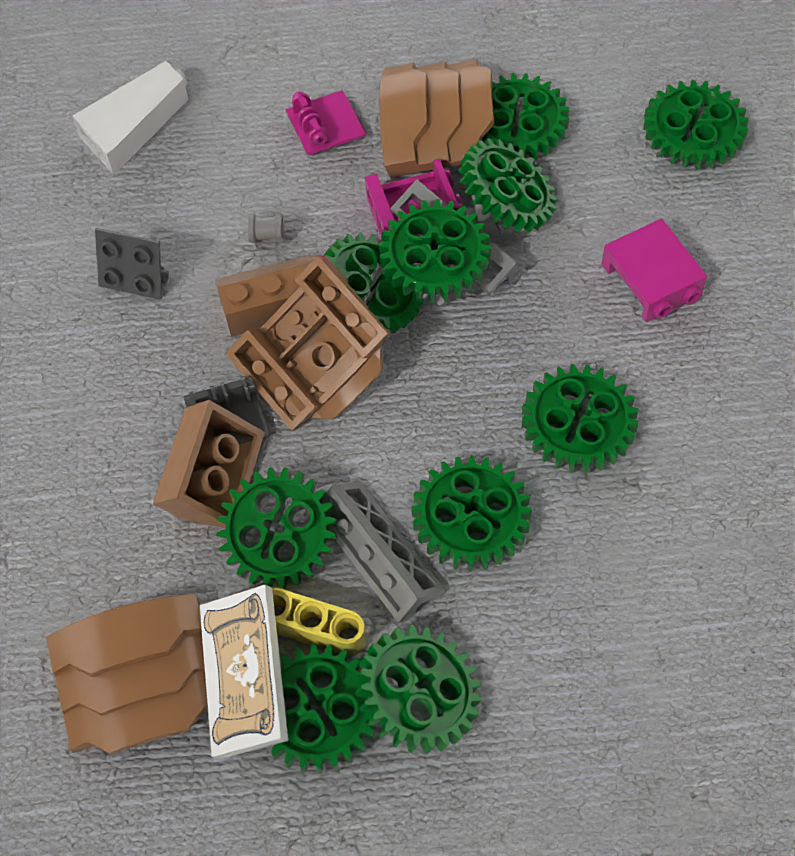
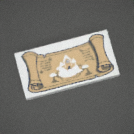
(243, 673)

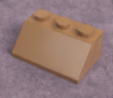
(257, 294)
(198, 473)

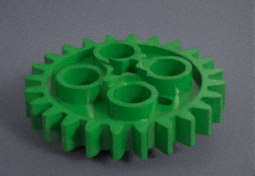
(542, 116)
(713, 136)
(507, 185)
(435, 250)
(357, 262)
(611, 430)
(488, 488)
(247, 515)
(337, 694)
(393, 705)

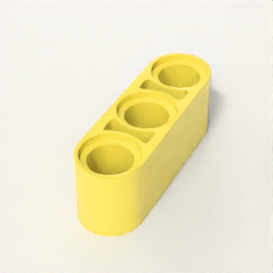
(333, 621)

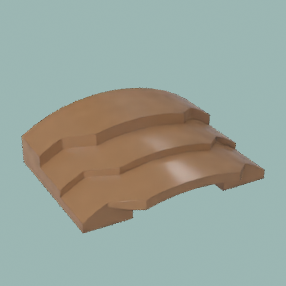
(433, 114)
(314, 348)
(131, 673)

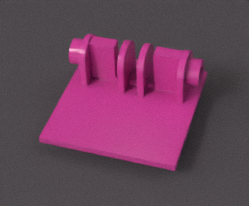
(323, 121)

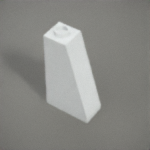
(131, 115)

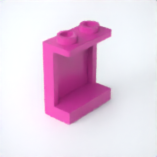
(384, 196)
(655, 269)

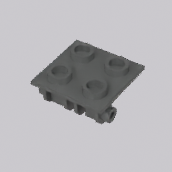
(129, 264)
(238, 398)

